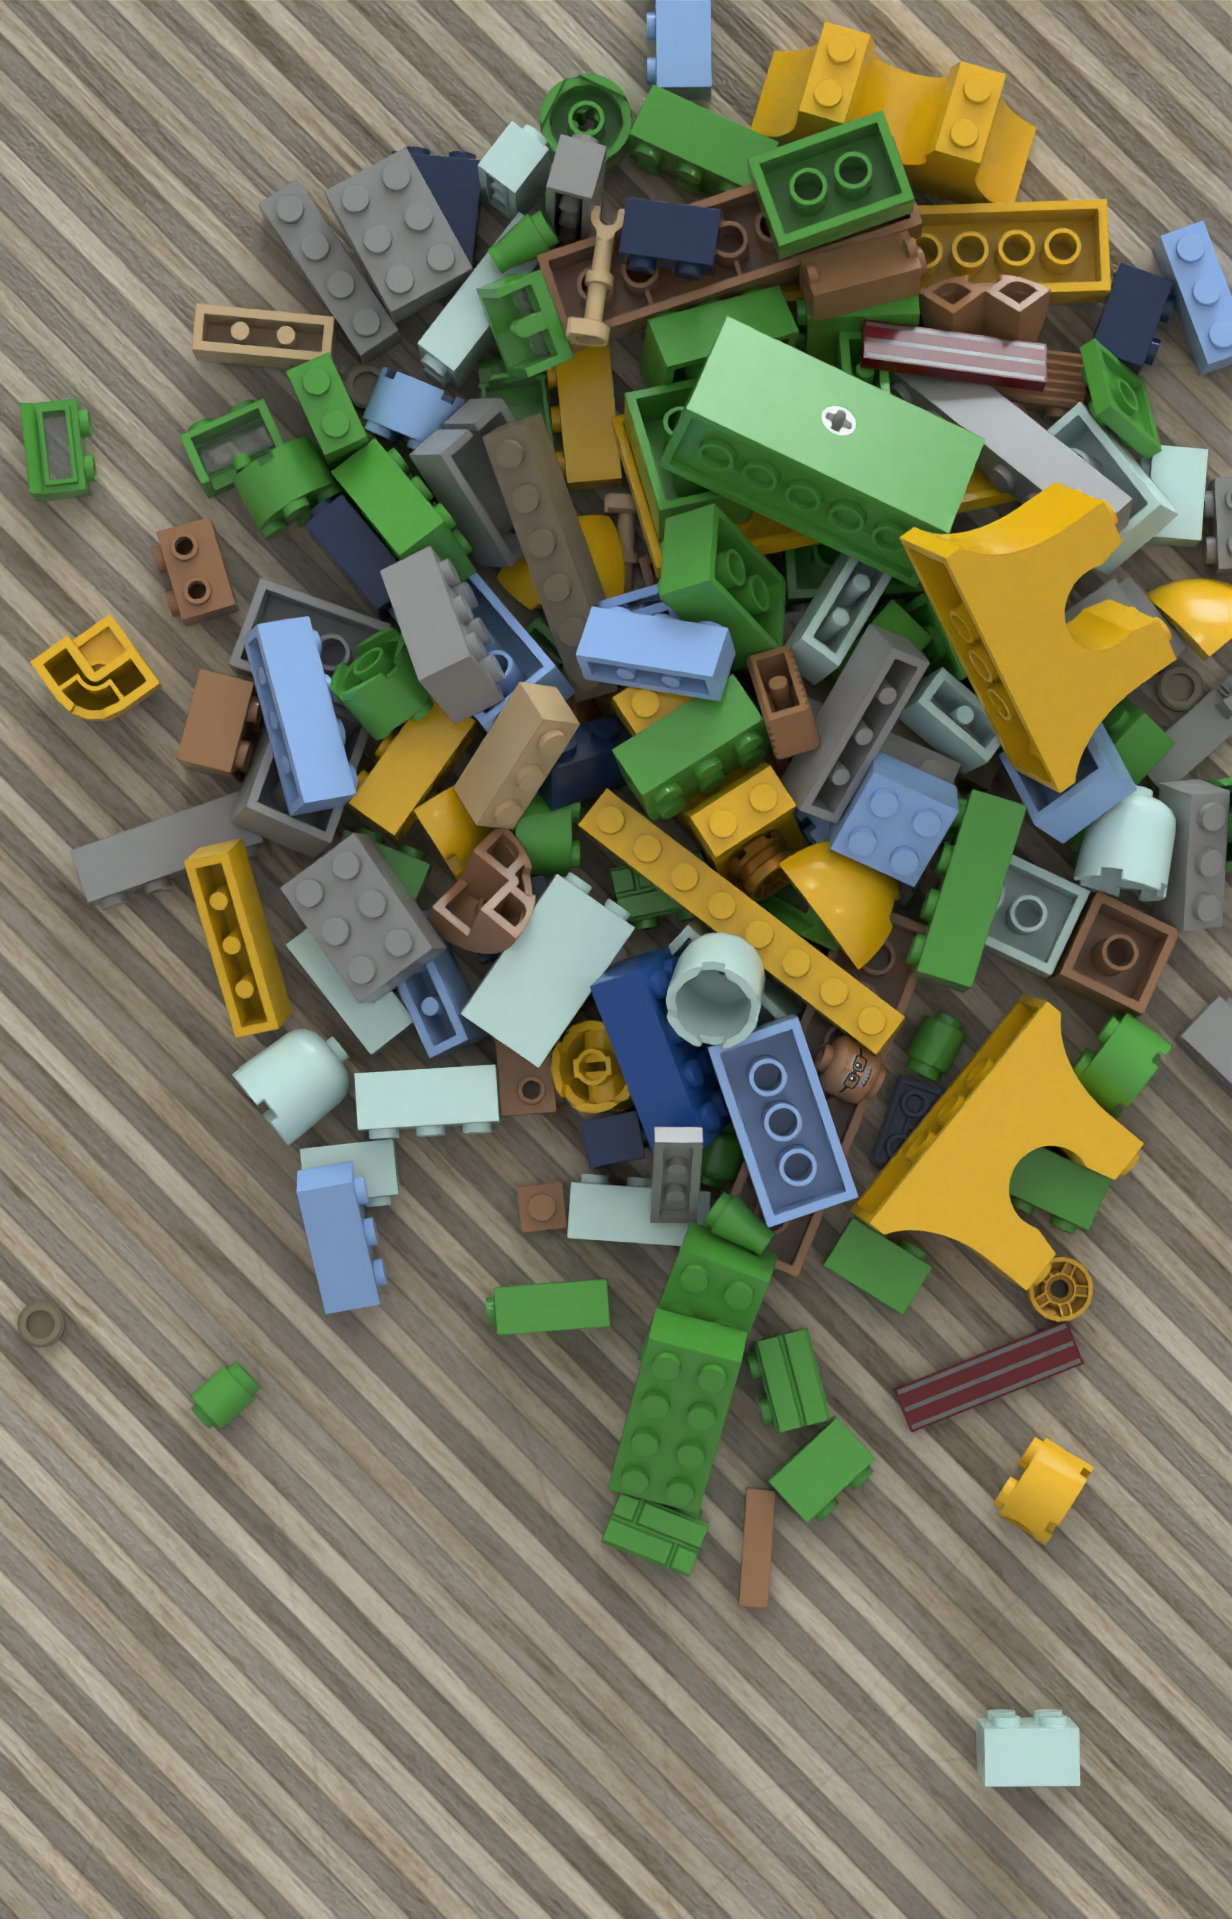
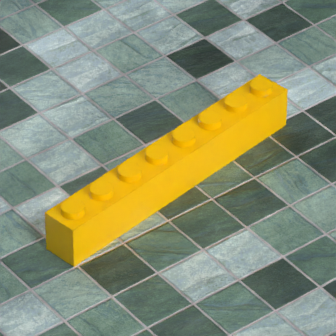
(729, 910)

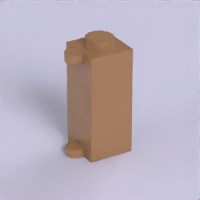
(861, 275)

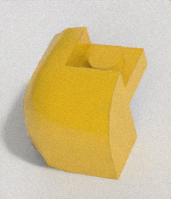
(97, 672)

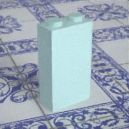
(462, 330)
(549, 968)

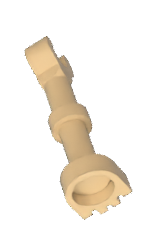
(590, 329)
(625, 508)

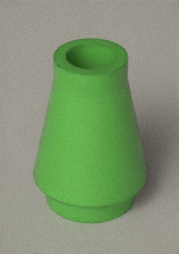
(523, 242)
(737, 1223)

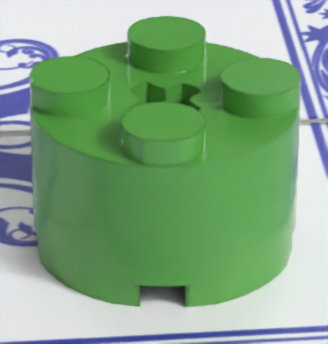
(585, 99)
(286, 486)
(381, 685)
(548, 837)
(1121, 1062)

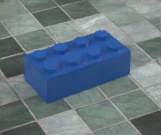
(664, 1072)

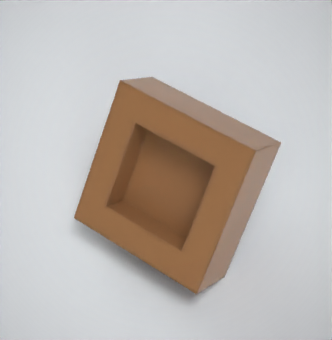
(541, 1207)

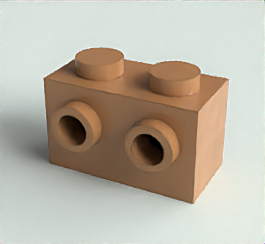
(196, 572)
(523, 1086)

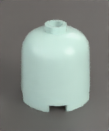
(1129, 848)
(716, 990)
(297, 1080)

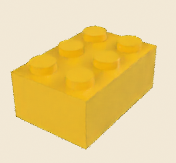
(410, 770)

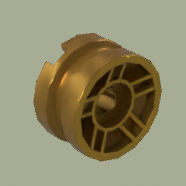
(760, 866)
(1071, 1303)

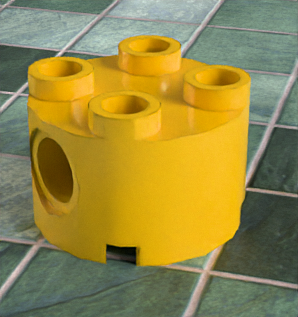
(589, 1071)
(1044, 1490)

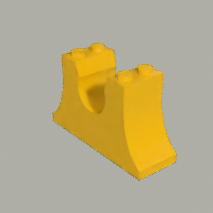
(948, 130)
(1004, 612)
(734, 814)
(961, 1155)

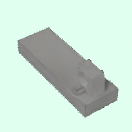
(1196, 735)
(676, 1174)

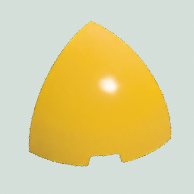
(604, 549)
(1197, 610)
(451, 829)
(846, 897)

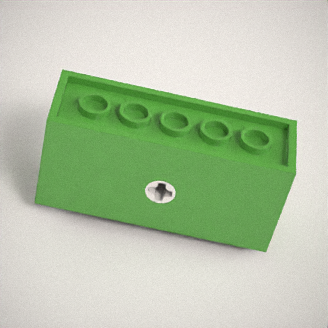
(819, 450)

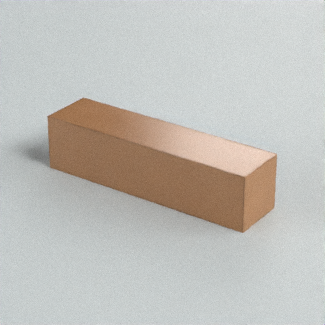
(756, 1547)

